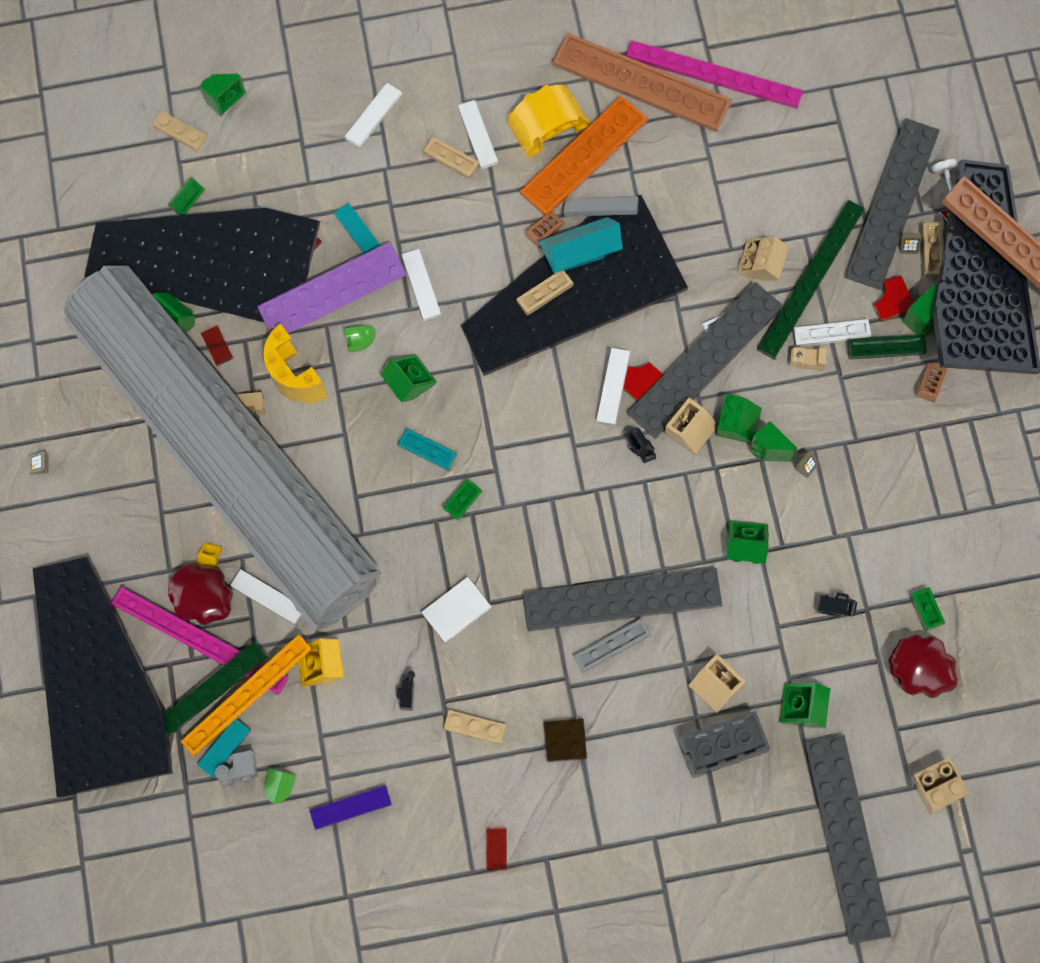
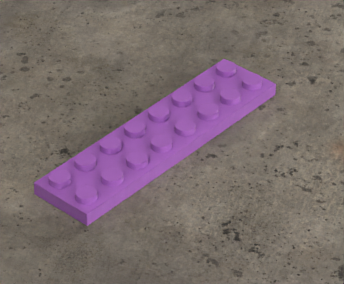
(333, 289)

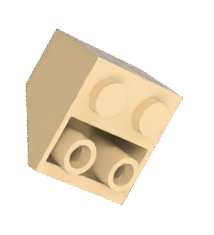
(763, 258)
(691, 426)
(717, 683)
(940, 785)

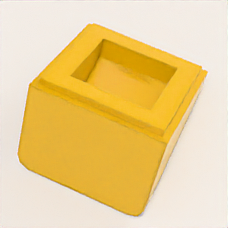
(209, 555)

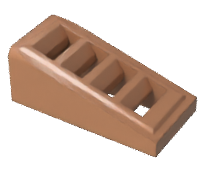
(531, 232)
(928, 395)

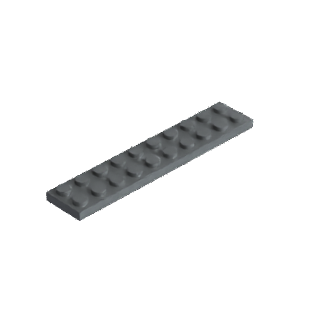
(892, 204)
(705, 359)
(622, 599)
(847, 840)

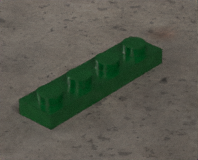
(887, 347)

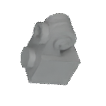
(243, 769)

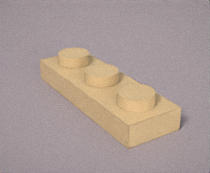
(179, 131)
(451, 157)
(932, 248)
(544, 292)
(475, 727)

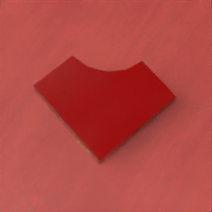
(895, 299)
(641, 380)

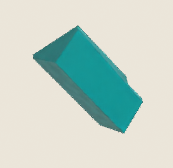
(582, 244)

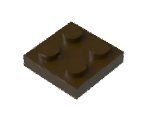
(565, 740)

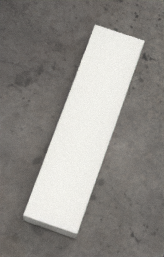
(373, 115)
(477, 134)
(421, 285)
(831, 332)
(613, 386)
(266, 596)

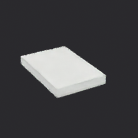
(456, 610)

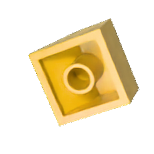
(322, 663)

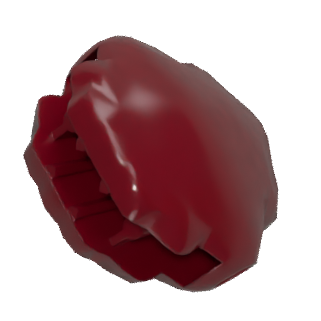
(200, 594)
(923, 666)

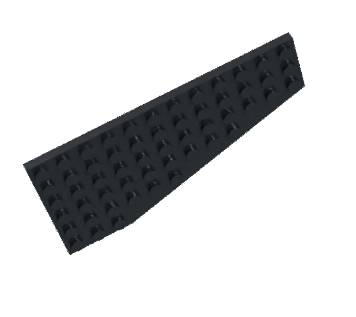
(211, 258)
(599, 295)
(980, 297)
(97, 694)

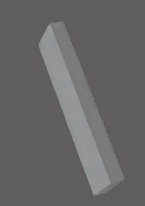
(601, 206)
(612, 645)

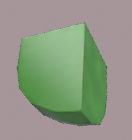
(359, 337)
(278, 785)

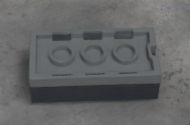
(724, 744)

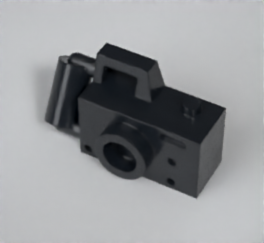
(640, 445)
(836, 606)
(406, 691)

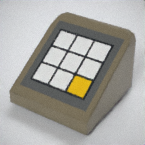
(910, 243)
(38, 463)
(807, 464)

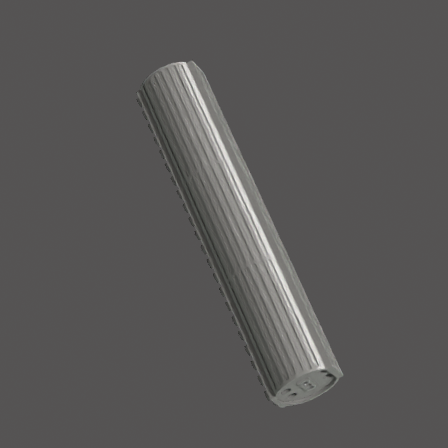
(221, 446)

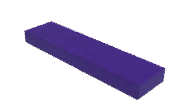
(350, 807)

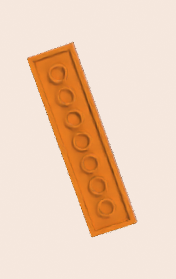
(583, 156)

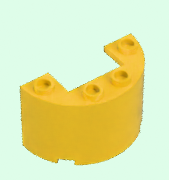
(545, 116)
(303, 388)

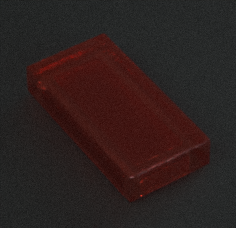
(217, 345)
(496, 849)

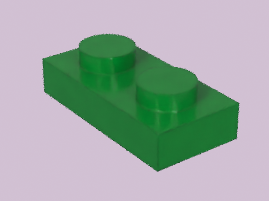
(186, 196)
(462, 499)
(927, 609)

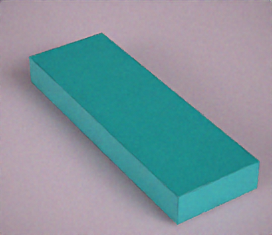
(356, 228)
(427, 449)
(224, 747)

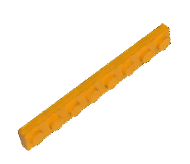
(246, 695)

